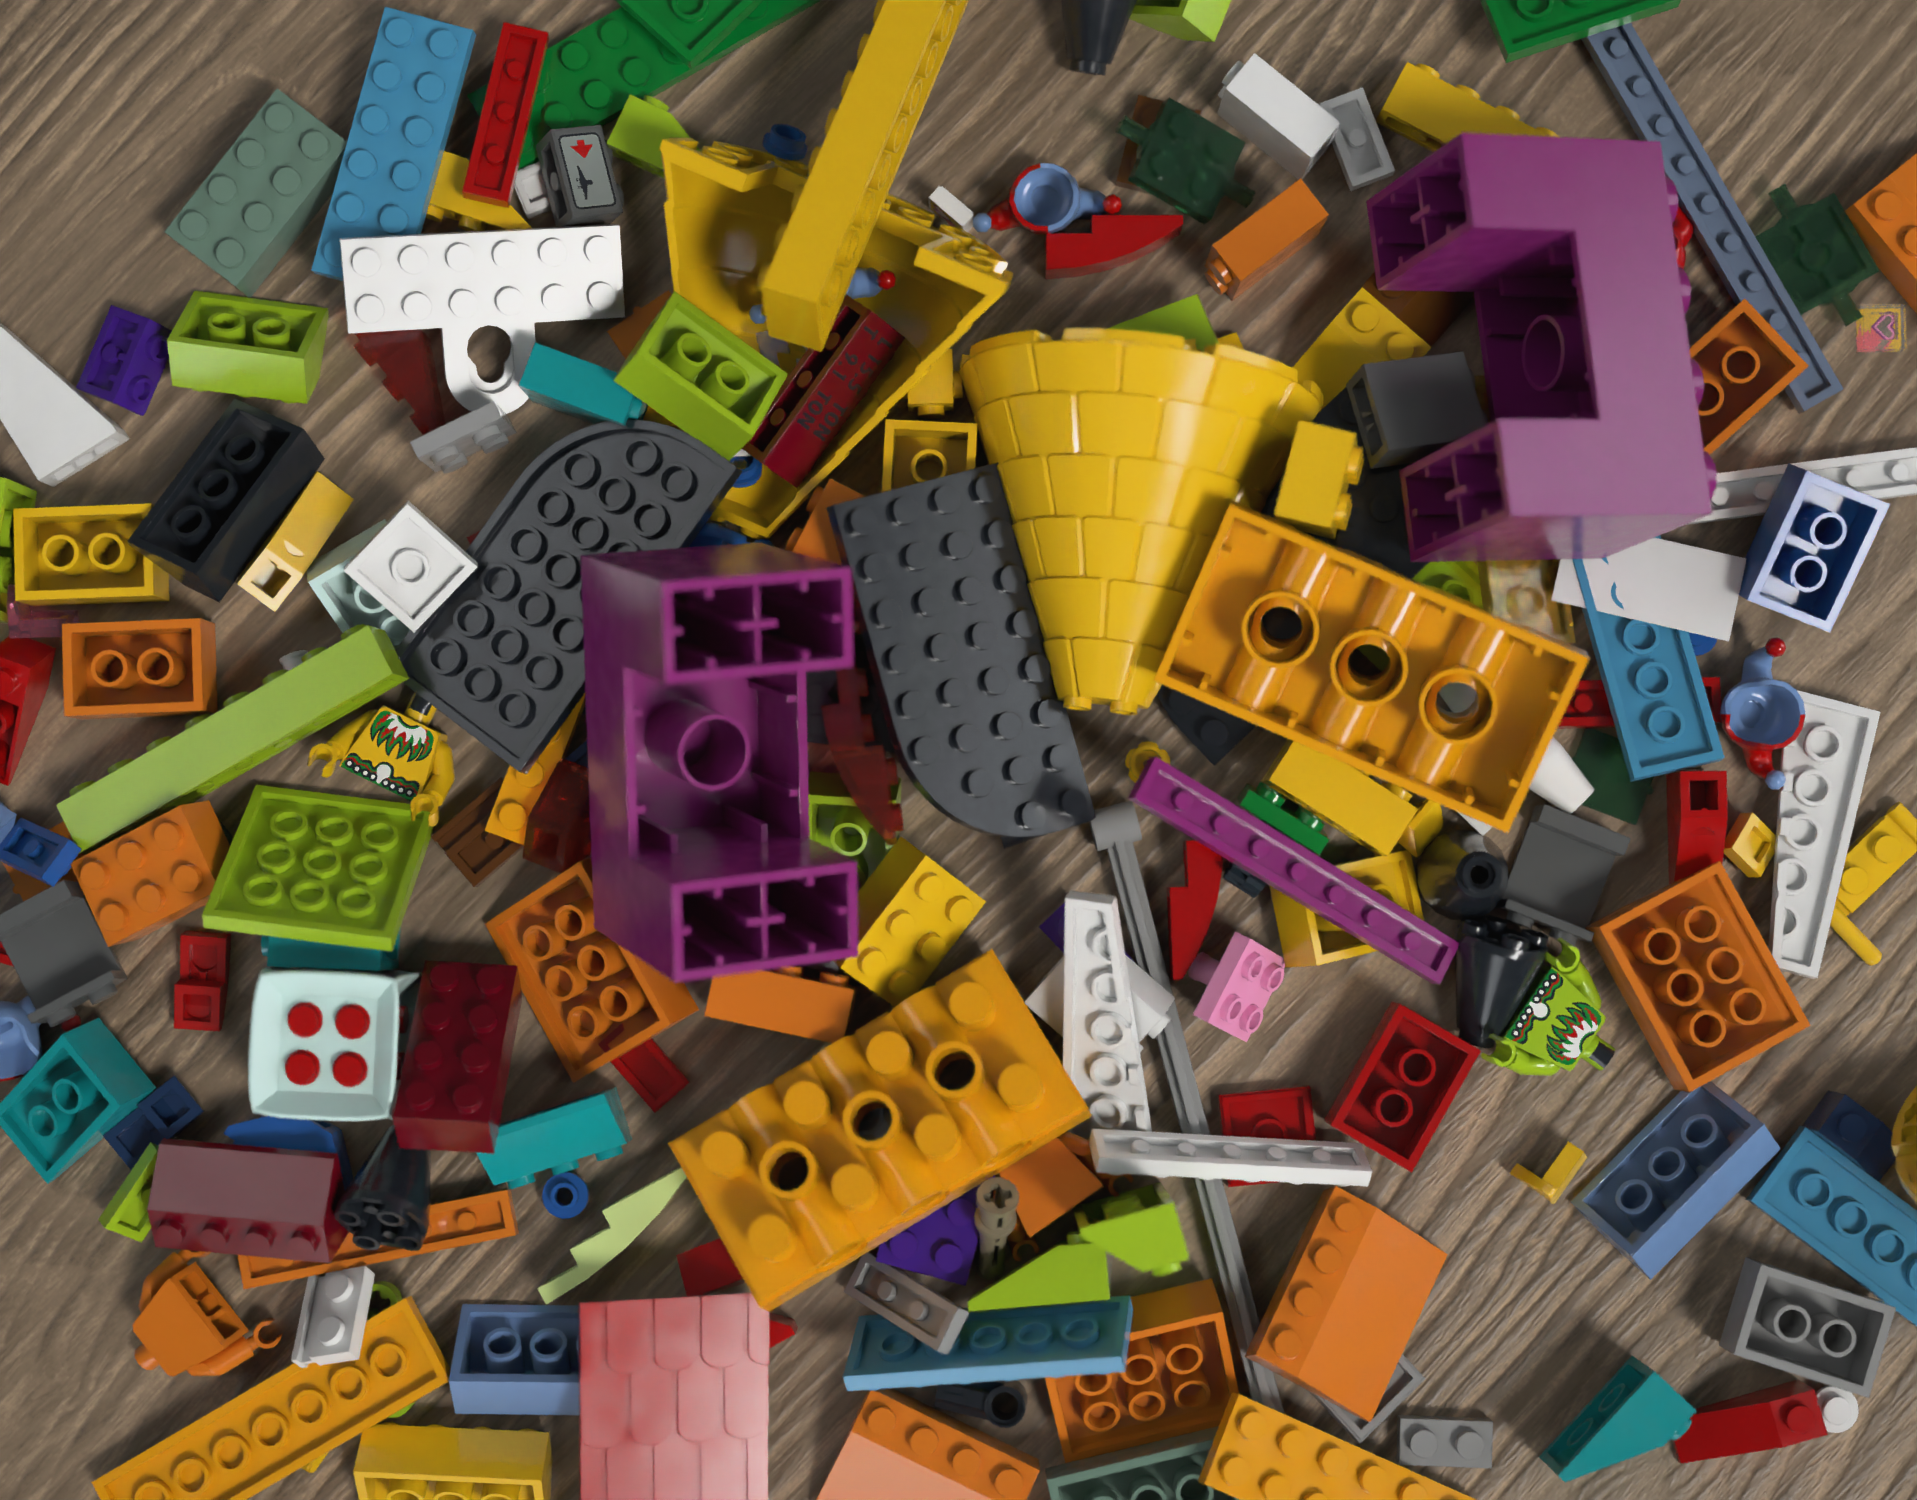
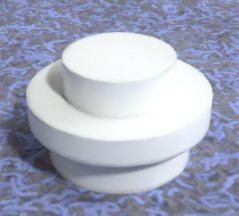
(1838, 1408)

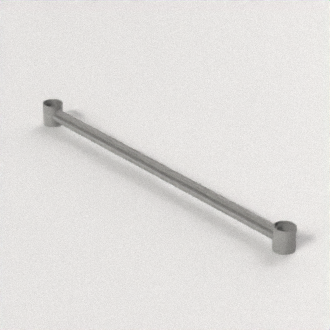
(1116, 830)

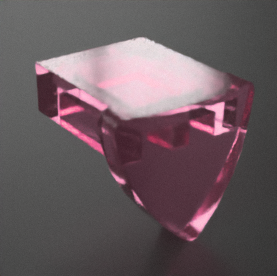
(35, 624)

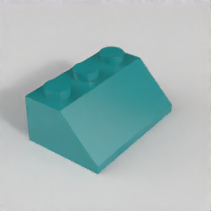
(558, 1139)

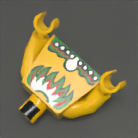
(395, 754)

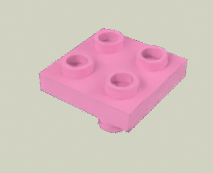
(1237, 985)

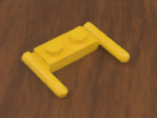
(1867, 866)

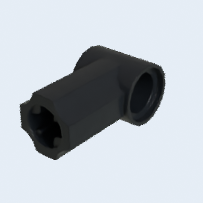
(977, 1400)

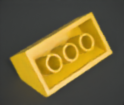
(452, 1463)

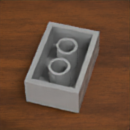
(1807, 1327)

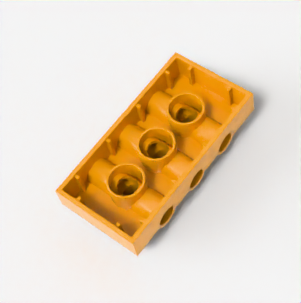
(1383, 721)
(930, 1156)

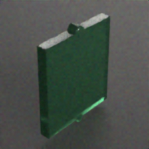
(1604, 766)

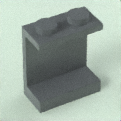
(1560, 873)
(59, 953)

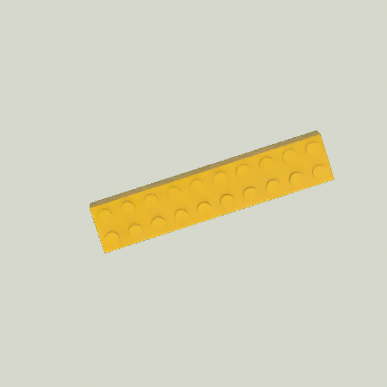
(854, 167)

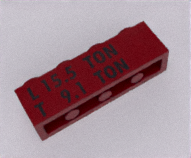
(823, 392)

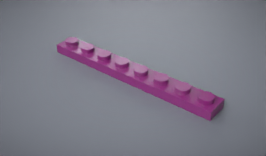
(1293, 870)

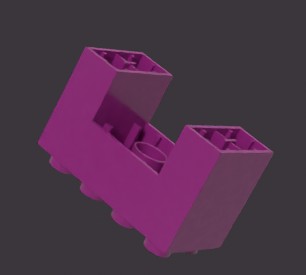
(1577, 342)
(706, 757)

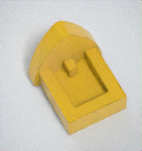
(1557, 1176)

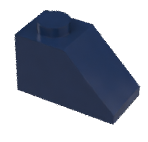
(1853, 1133)

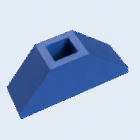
(293, 1134)

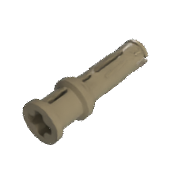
(995, 1221)

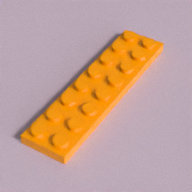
(288, 1418)

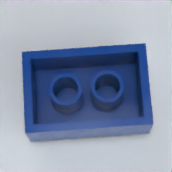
(1810, 547)

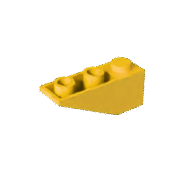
(472, 215)
(295, 541)

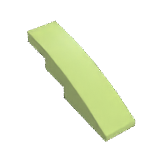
(626, 1221)

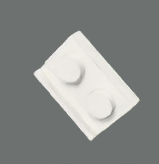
(333, 1317)

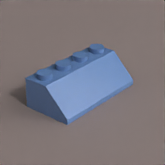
(1676, 1176)
(516, 1360)

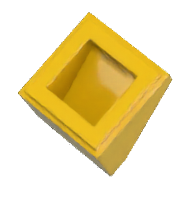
(1422, 827)

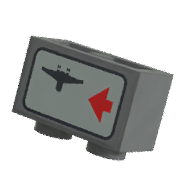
(580, 176)

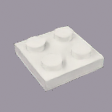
(410, 566)

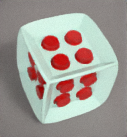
(329, 1042)

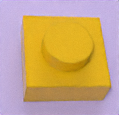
(1750, 844)

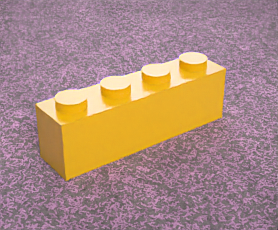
(1436, 111)

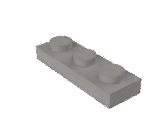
(906, 1303)

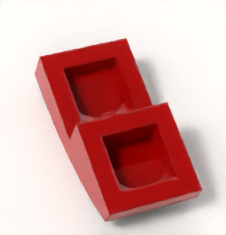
(203, 981)

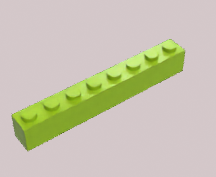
(235, 738)

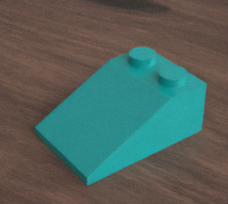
(72, 1098)
(1623, 1420)

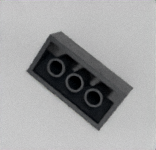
(227, 499)

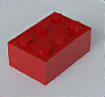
(1402, 1086)

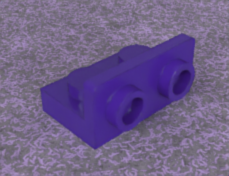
(126, 360)

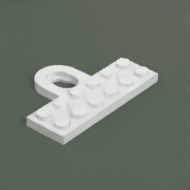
(481, 281)

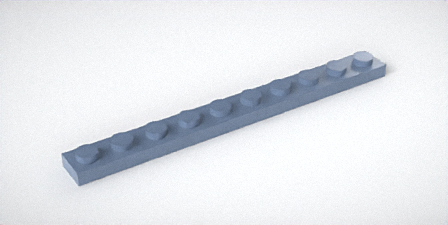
(1708, 203)

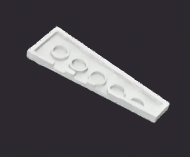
(1815, 826)
(1099, 1018)

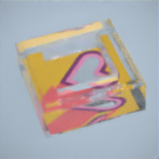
(1881, 328)

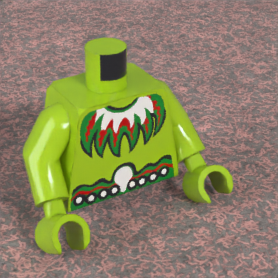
(1555, 1021)

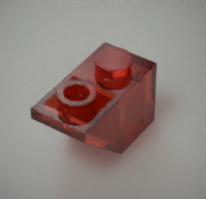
(560, 820)

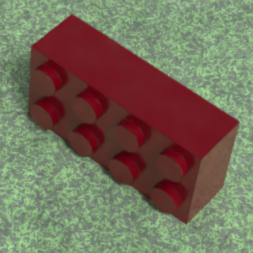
(458, 1057)

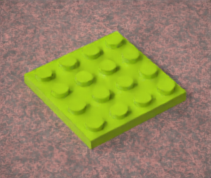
(320, 868)

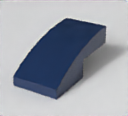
(157, 1117)

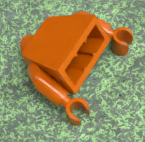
(1052, 1184)
(190, 1323)

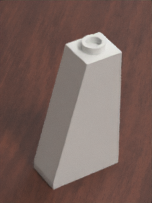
(48, 416)

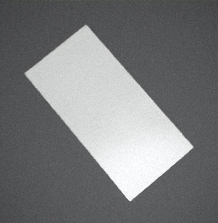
(1661, 586)

